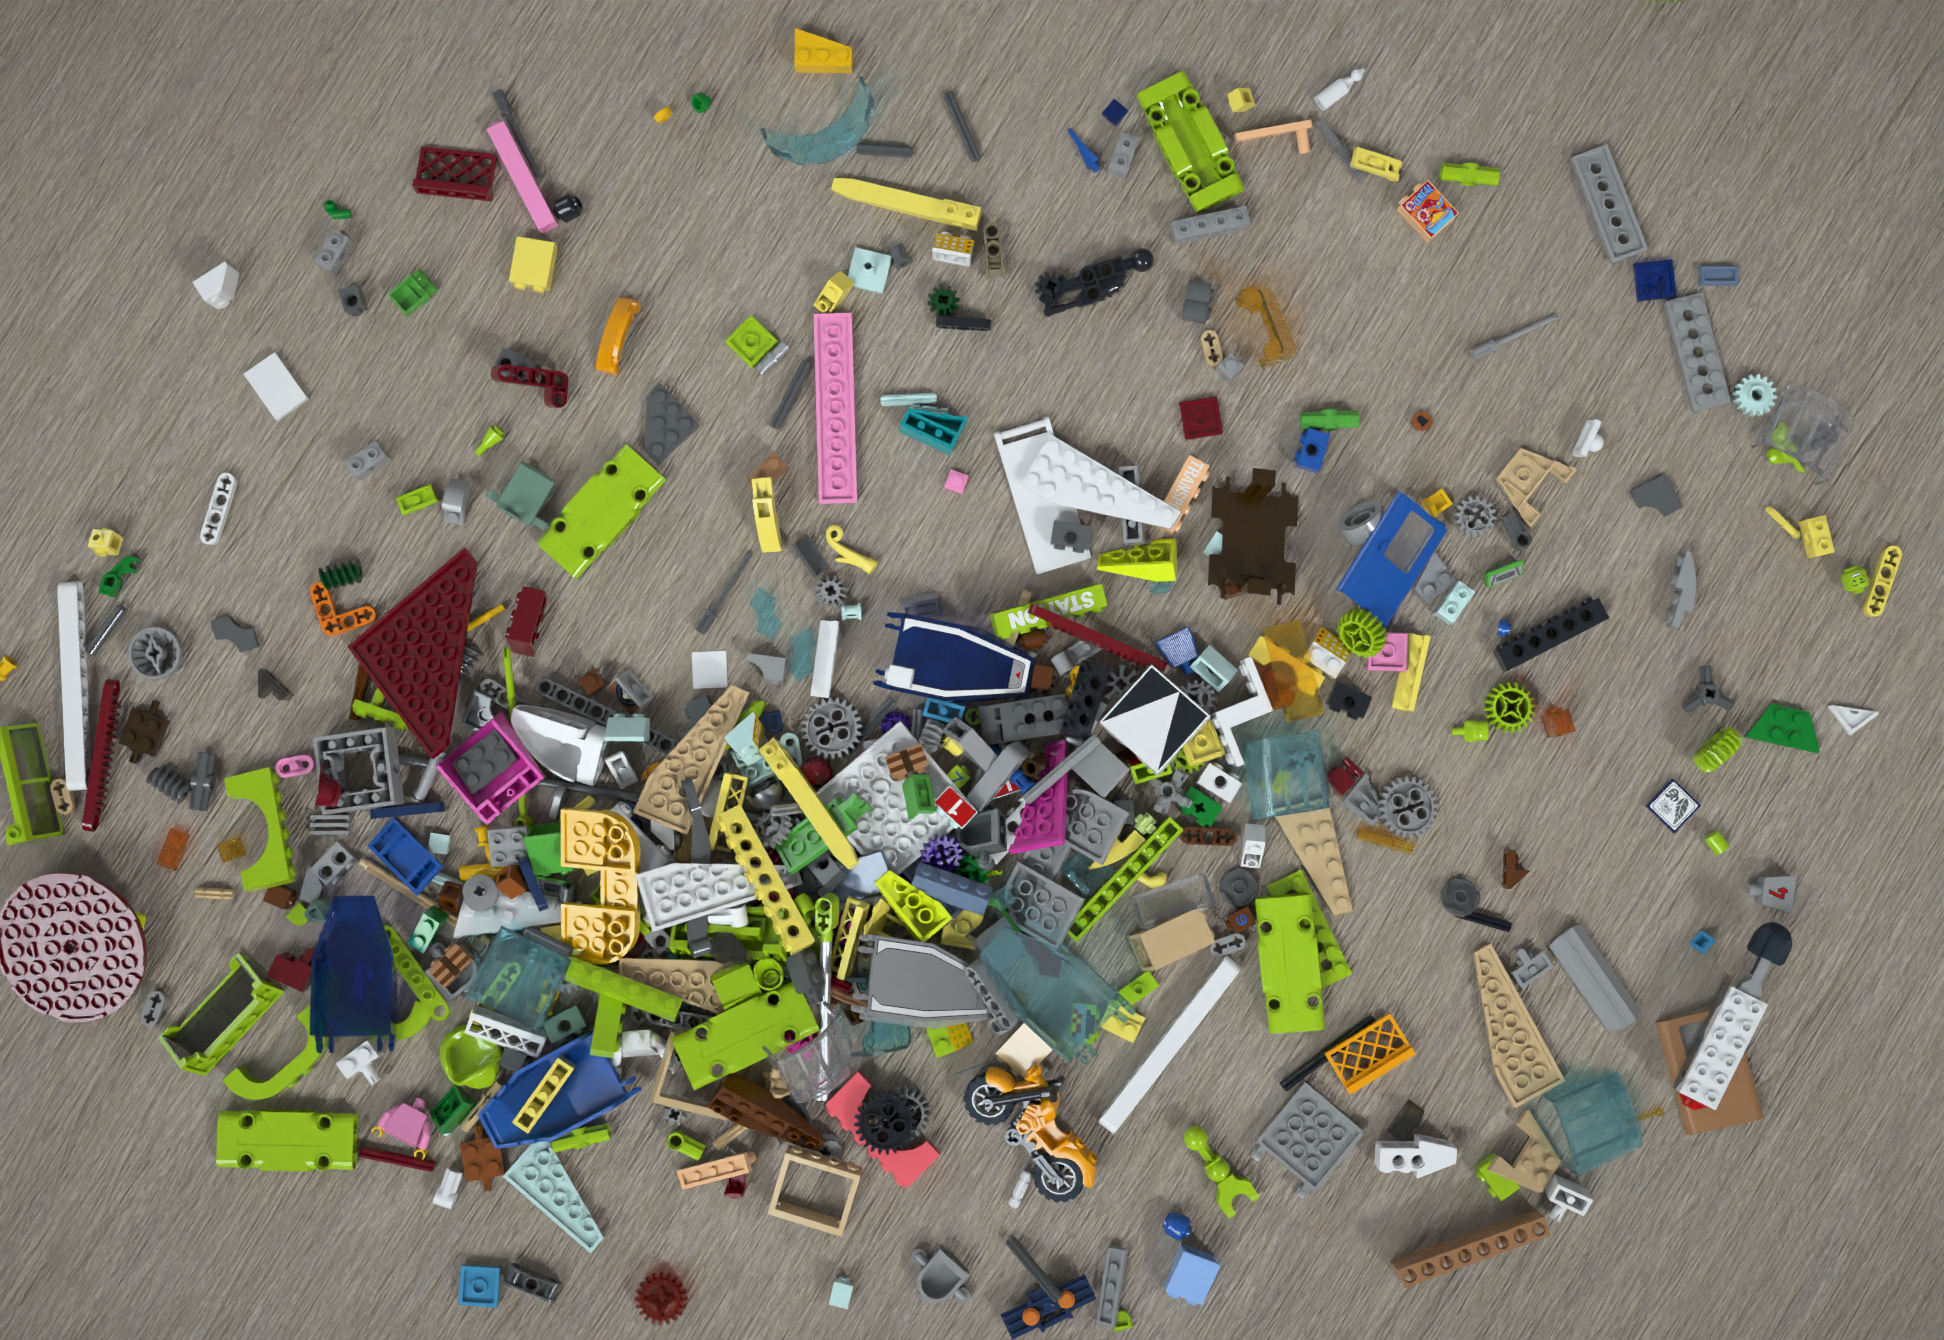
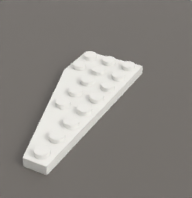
(1082, 483)
(694, 890)

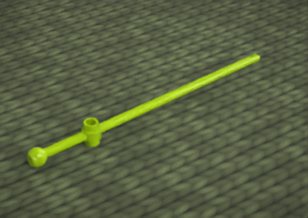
(523, 819)

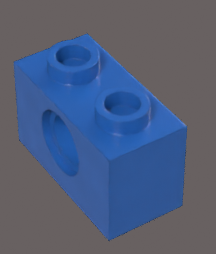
(1319, 441)

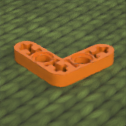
(332, 617)

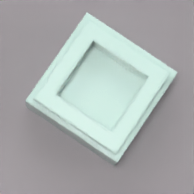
(439, 843)

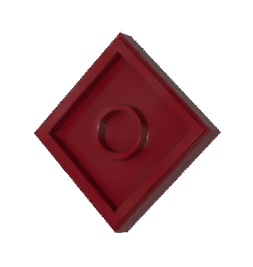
(1201, 418)

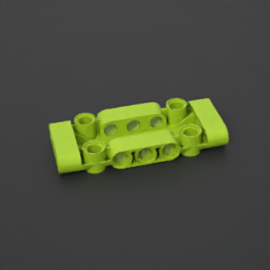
(1190, 142)
(601, 511)
(1290, 963)
(741, 1032)
(287, 1140)

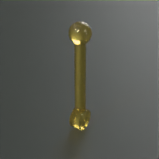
(1659, 1112)

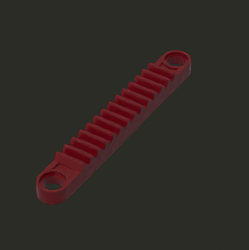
(1095, 638)
(101, 755)

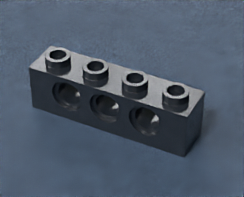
(1085, 700)

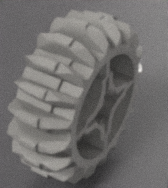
(919, 1104)

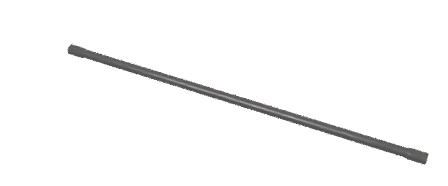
(412, 760)

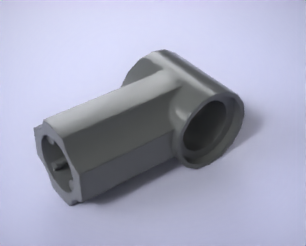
(1516, 529)

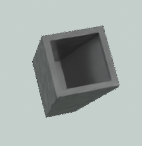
(986, 931)

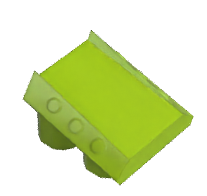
(735, 985)

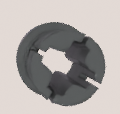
(900, 256)
(567, 894)

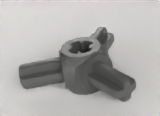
(1715, 695)

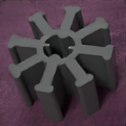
(1116, 679)

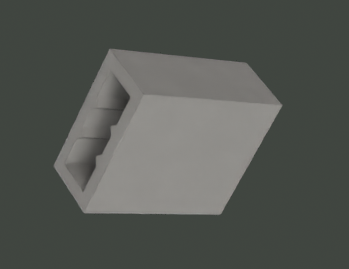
(970, 743)

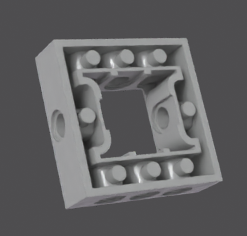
(385, 763)

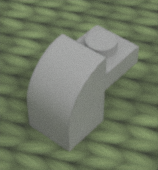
(454, 501)

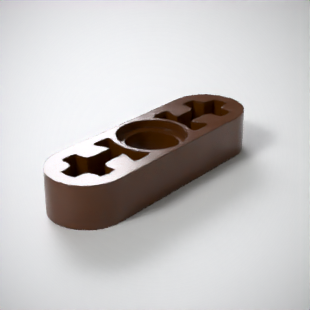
(1222, 831)

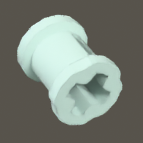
(851, 611)

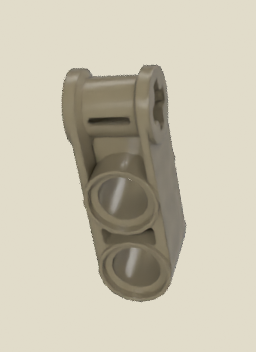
(994, 263)

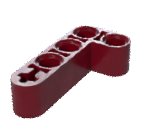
(529, 379)

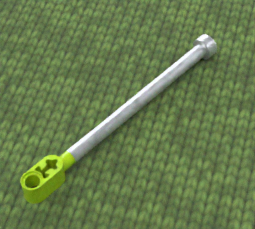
(825, 921)

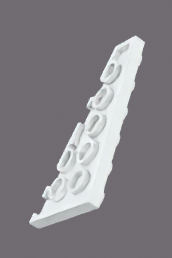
(509, 913)

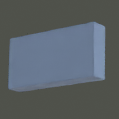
(1718, 275)

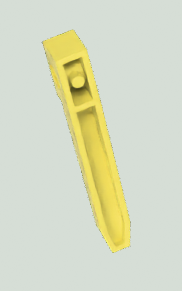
(913, 204)
(809, 802)

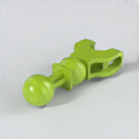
(1219, 1171)

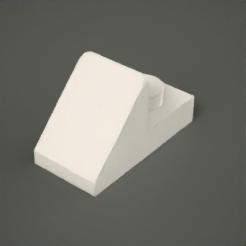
(621, 769)

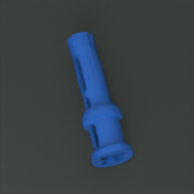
(1018, 776)

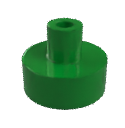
(700, 102)

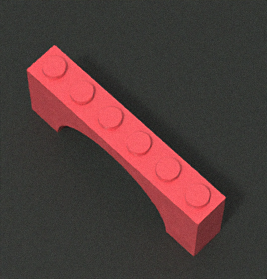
(906, 1163)

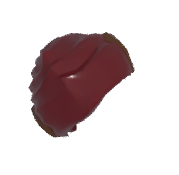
(817, 771)

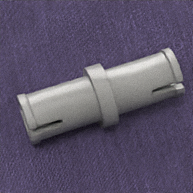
(772, 358)

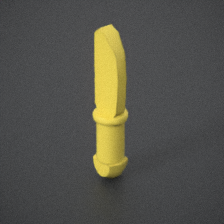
(1784, 524)

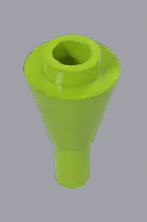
(492, 437)

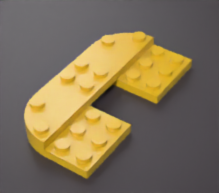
(608, 844)

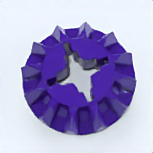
(895, 717)

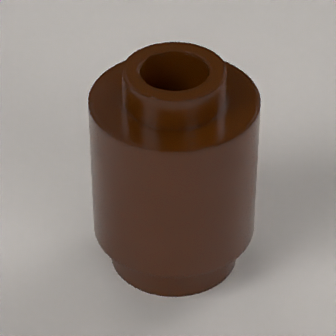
(1033, 639)

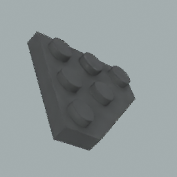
(666, 424)

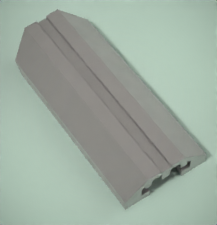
(1594, 979)

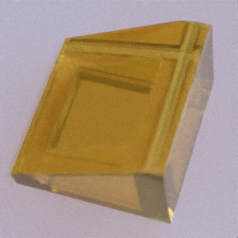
(231, 850)

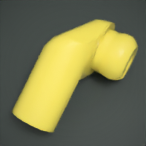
(1155, 881)

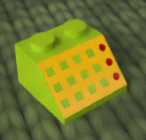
(949, 1038)

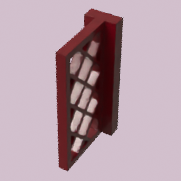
(450, 188)

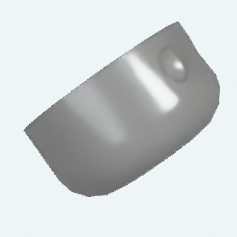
(1361, 521)

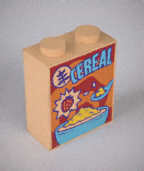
(1427, 210)

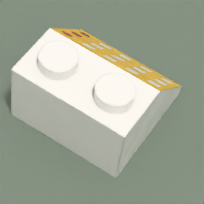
(953, 249)
(1328, 653)

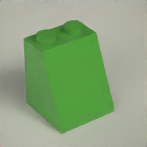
(544, 849)

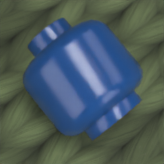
(1177, 1225)

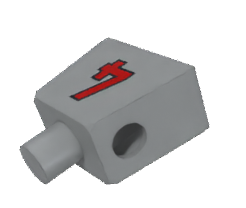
(1774, 892)

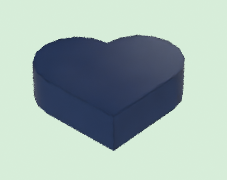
(772, 720)

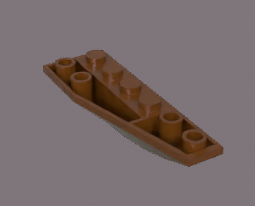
(758, 1110)

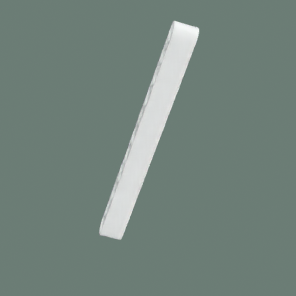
(74, 684)
(1169, 1044)

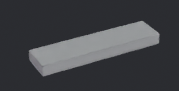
(1111, 1286)

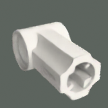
(734, 916)
(447, 1193)

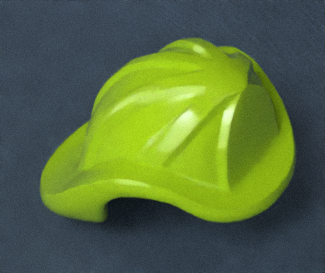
(469, 1058)

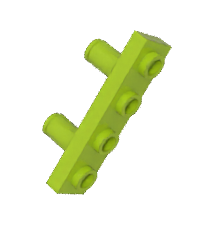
(379, 714)

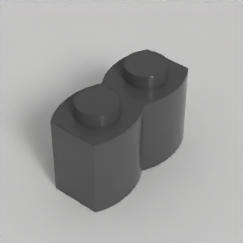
(1197, 301)

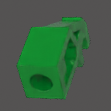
(122, 568)

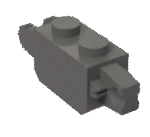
(806, 975)

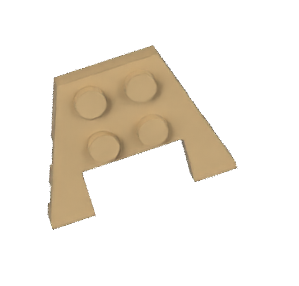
(1524, 475)
(1535, 1162)

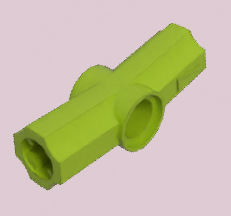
(582, 1137)

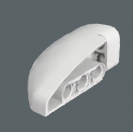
(562, 742)

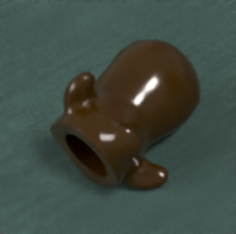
(1035, 764)

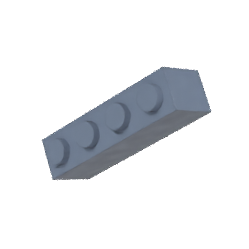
(952, 888)

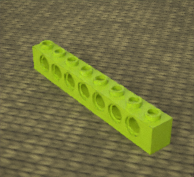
(1124, 877)

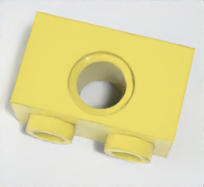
(1816, 536)

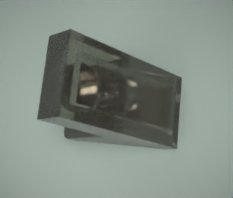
(269, 683)
(1406, 1120)

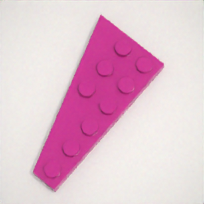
(1045, 818)

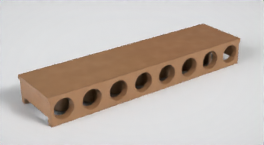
(1470, 1247)

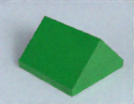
(452, 1109)

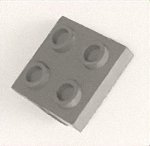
(507, 845)

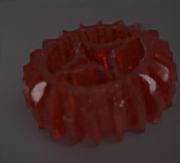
(668, 1298)

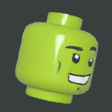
(1854, 579)

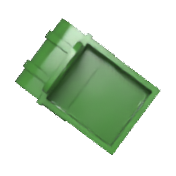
(413, 292)

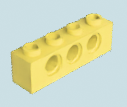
(544, 1093)

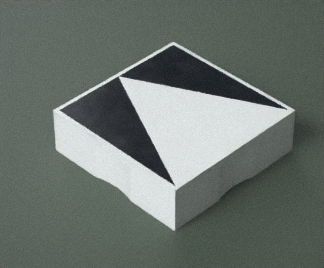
(1154, 720)

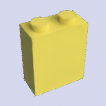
(533, 264)

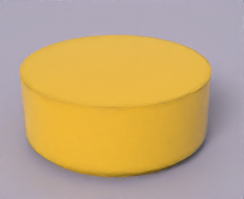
(663, 115)

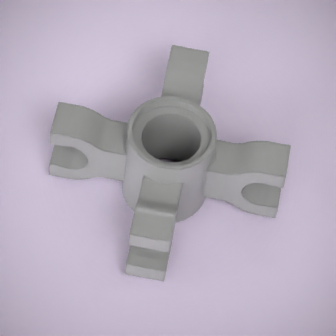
(1177, 794)

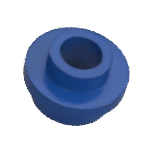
(1503, 628)

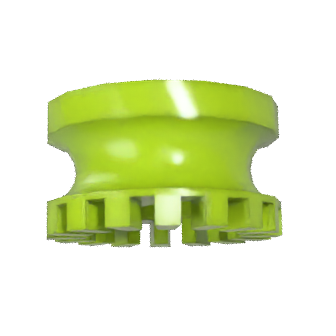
(968, 720)

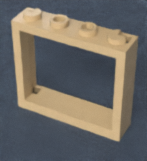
(673, 1101)
(809, 1217)

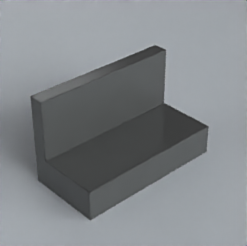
(810, 556)

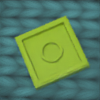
(751, 341)

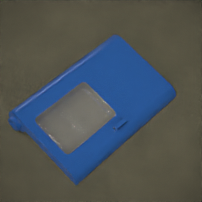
(1392, 558)

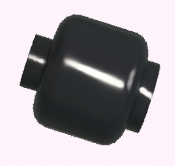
(567, 208)

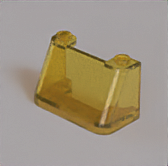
(1281, 346)

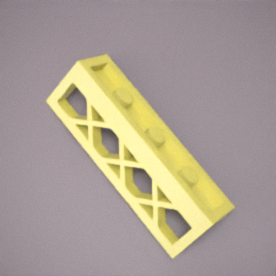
(1409, 682)
(722, 806)
(852, 943)

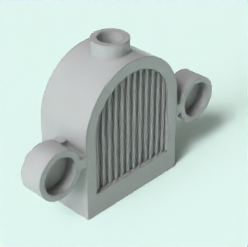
(462, 983)
(940, 1276)

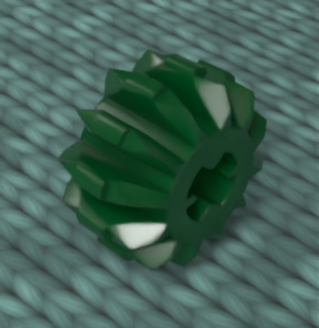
(944, 294)

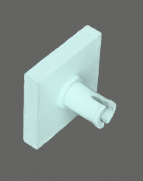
(869, 270)

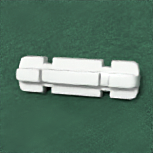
(1020, 1189)

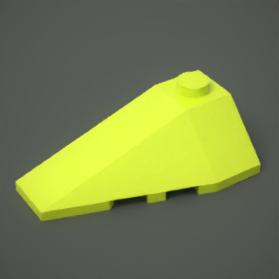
(1149, 562)
(914, 908)

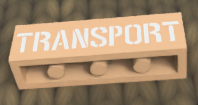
(1185, 488)

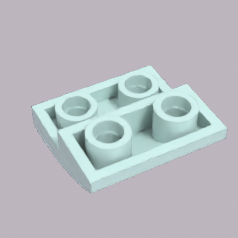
(757, 771)

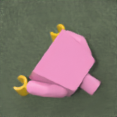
(407, 1125)

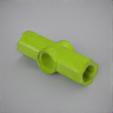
(1469, 174)

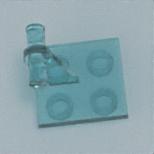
(1084, 879)

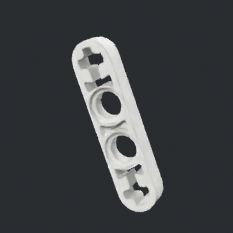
(214, 507)

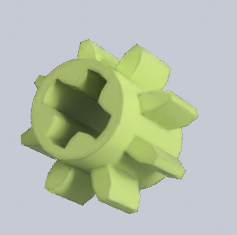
(1145, 823)

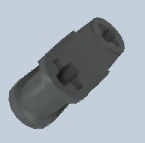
(521, 1279)

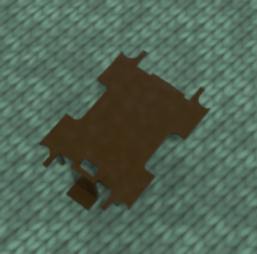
(1253, 537)

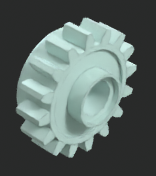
(1764, 393)

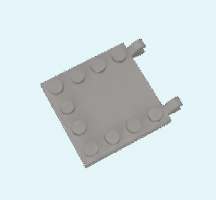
(1308, 1138)

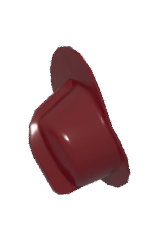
(328, 790)

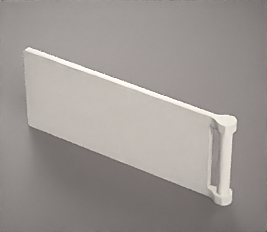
(1033, 510)

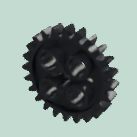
(896, 1136)

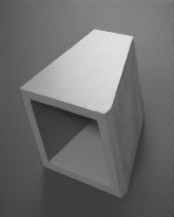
(1101, 769)

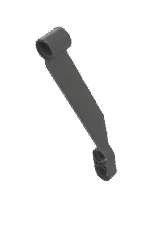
(700, 854)

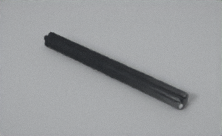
(1320, 1058)

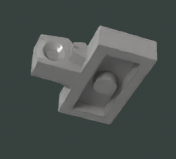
(1530, 967)

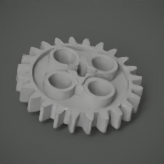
(828, 712)
(1401, 790)

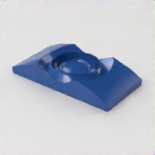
(405, 856)

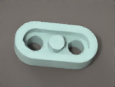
(794, 750)

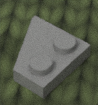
(1433, 580)
(1363, 801)

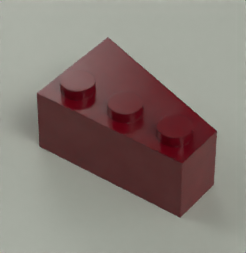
(526, 620)

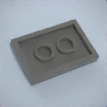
(485, 761)

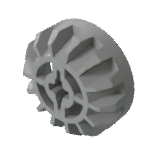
(143, 650)

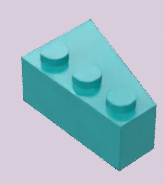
(933, 429)

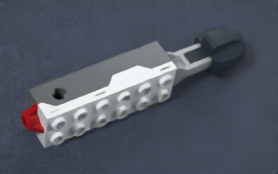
(1731, 1024)

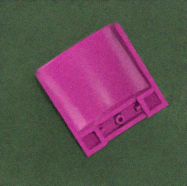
(506, 787)

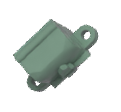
(525, 495)

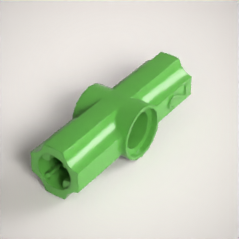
(1329, 419)

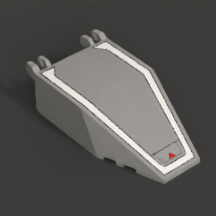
(917, 986)

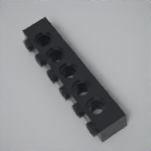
(1595, 612)

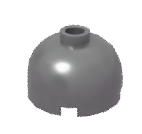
(766, 794)

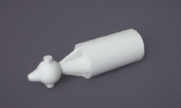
(1337, 90)

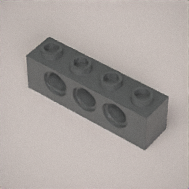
(830, 876)

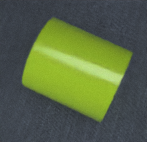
(1716, 842)

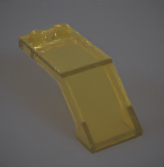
(1293, 671)

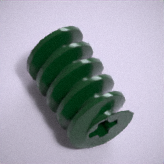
(342, 575)

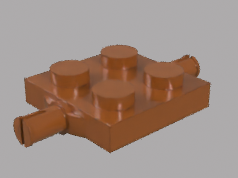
(481, 1159)

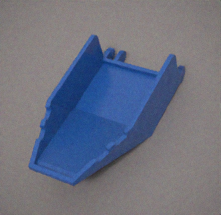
(585, 1095)

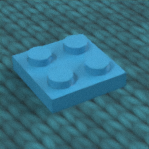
(479, 1286)

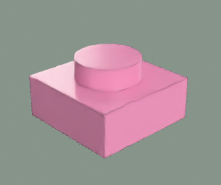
(956, 481)

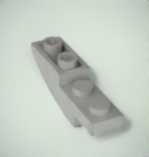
(1685, 584)

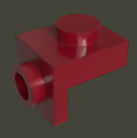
(735, 1186)

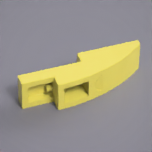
(766, 515)

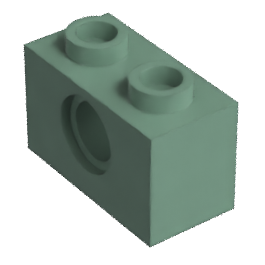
(574, 1015)

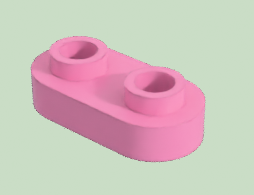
(296, 766)

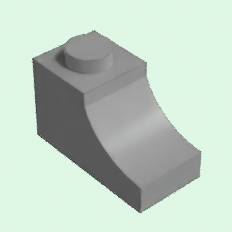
(772, 667)

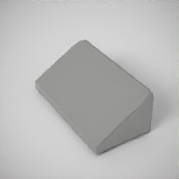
(922, 604)

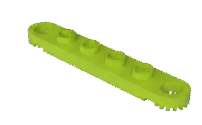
(416, 978)

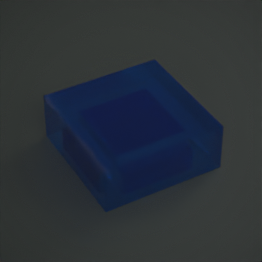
(1115, 112)

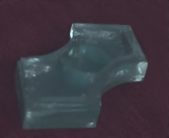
(767, 621)
(801, 663)

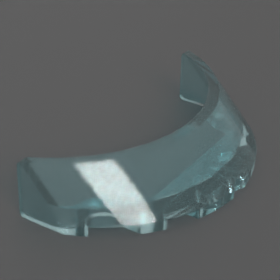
(830, 142)

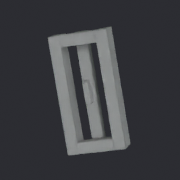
(313, 824)

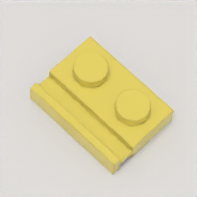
(1125, 1030)

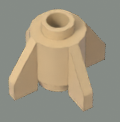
(774, 1084)

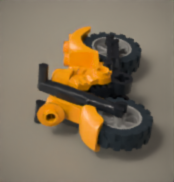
(1034, 1128)

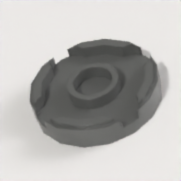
(1238, 887)
(1460, 897)

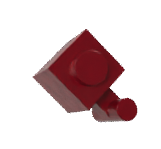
(1340, 779)

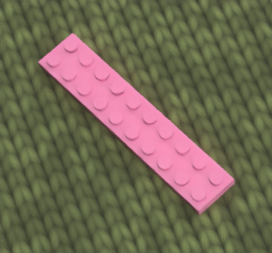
(835, 408)

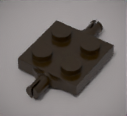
(144, 732)

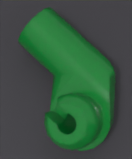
(334, 211)

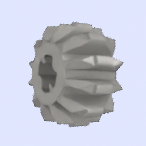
(837, 588)
(932, 735)

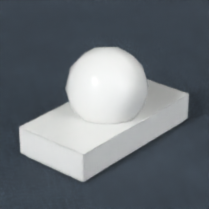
(1588, 439)

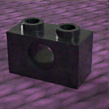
(1359, 705)

